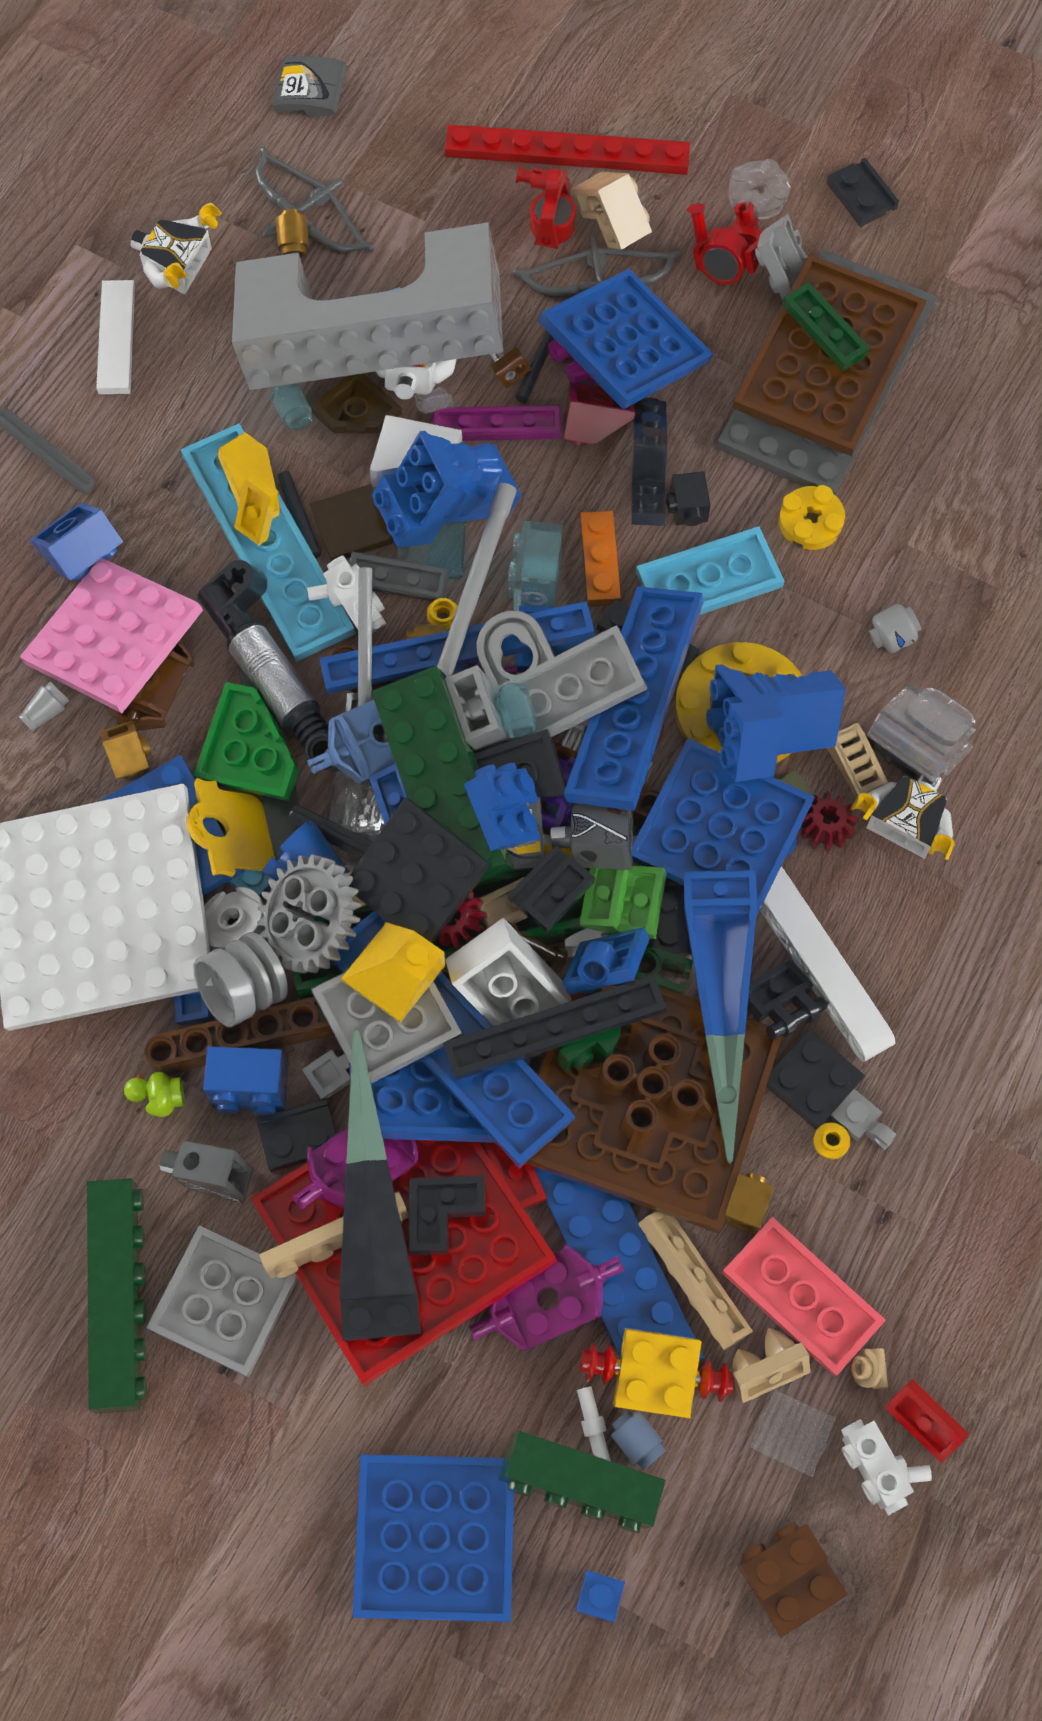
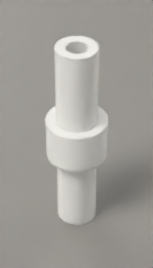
(593, 1423)

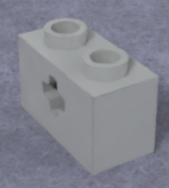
(476, 709)

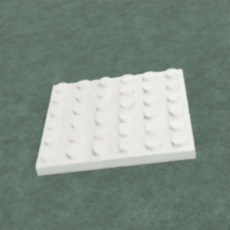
(99, 908)

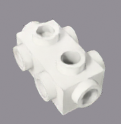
(343, 590)
(884, 1475)

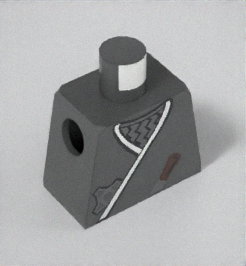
(598, 837)
(209, 1170)

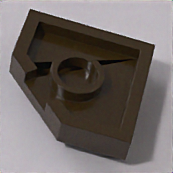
(355, 406)

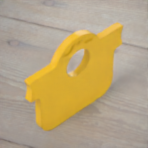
(244, 819)

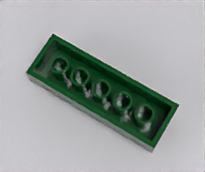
(435, 757)

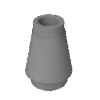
(44, 706)

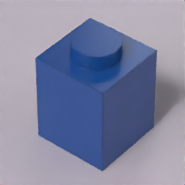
(600, 1596)

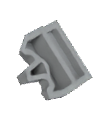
(782, 254)

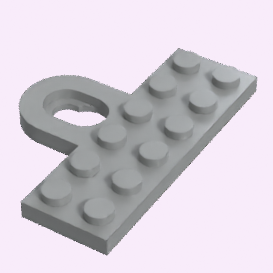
(563, 686)

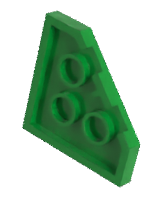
(247, 747)

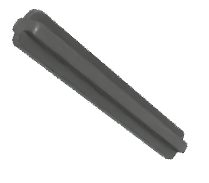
(46, 451)

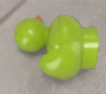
(162, 1092)

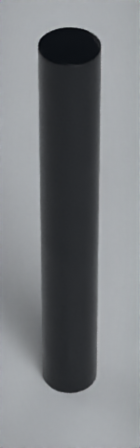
(536, 364)
(298, 511)

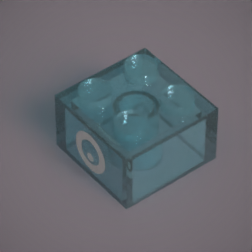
(535, 565)

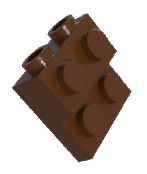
(791, 1578)

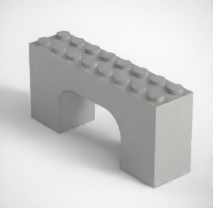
(437, 318)

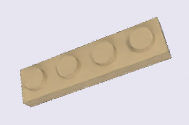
(312, 1246)
(695, 1279)

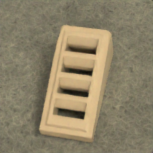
(861, 745)

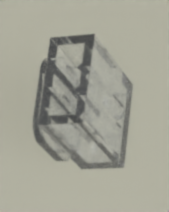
(925, 731)

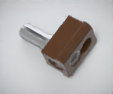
(510, 366)

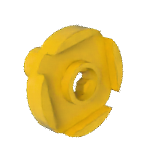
(811, 500)

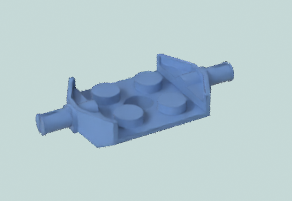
(353, 745)

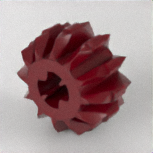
(840, 825)
(466, 926)

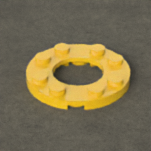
(694, 686)

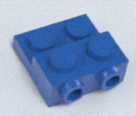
(502, 804)

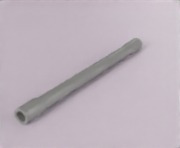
(498, 514)

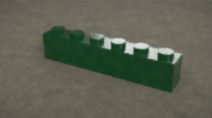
(114, 1296)

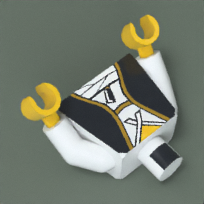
(176, 249)
(910, 815)

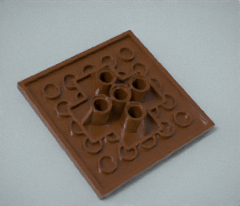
(680, 1156)

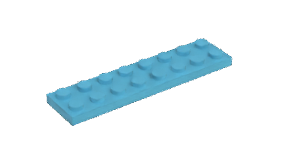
(283, 558)

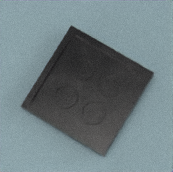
(417, 872)

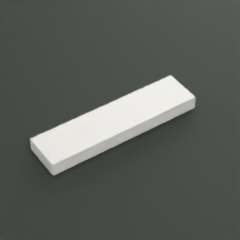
(116, 337)

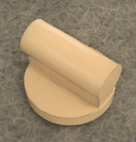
(870, 1368)

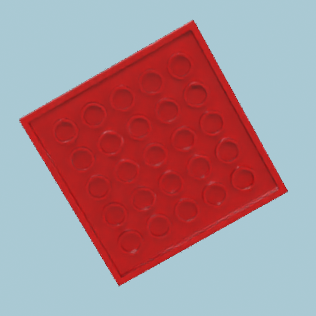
(484, 1260)

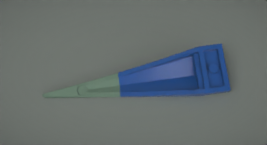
(721, 938)

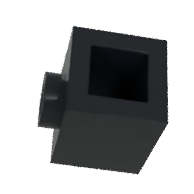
(689, 498)

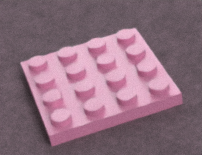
(111, 634)

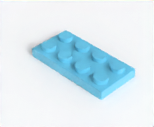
(720, 570)

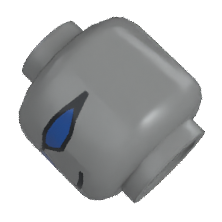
(895, 628)

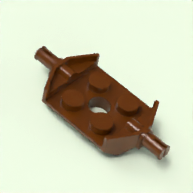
(156, 696)

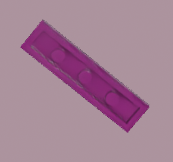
(502, 422)

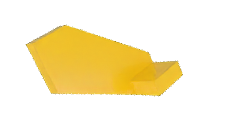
(252, 484)

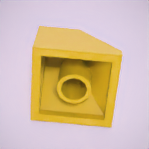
(395, 969)

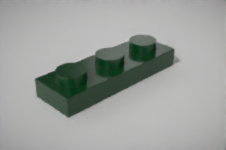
(825, 326)

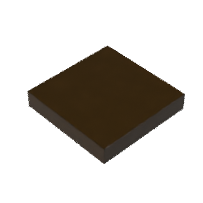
(350, 523)

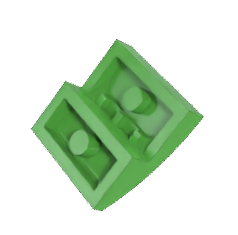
(624, 900)

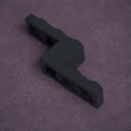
(649, 463)

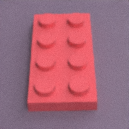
(803, 1296)

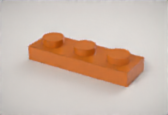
(600, 558)

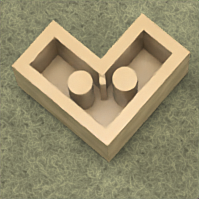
(616, 207)

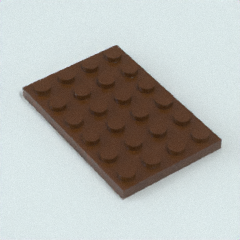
(802, 387)

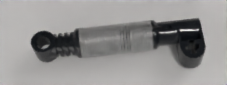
(261, 656)

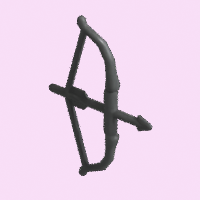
(318, 196)
(597, 260)

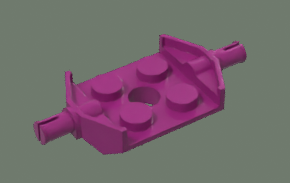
(329, 1162)
(580, 1300)

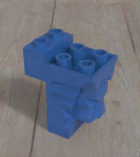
(438, 487)
(771, 717)

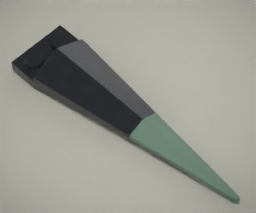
(376, 1269)

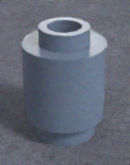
(638, 1439)

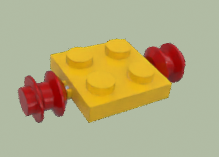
(657, 1372)

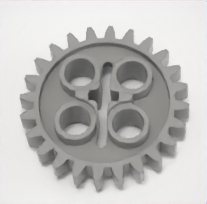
(319, 889)

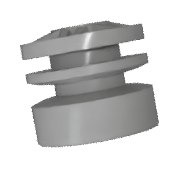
(243, 979)

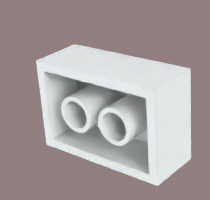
(504, 976)

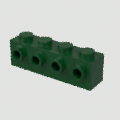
(582, 1481)

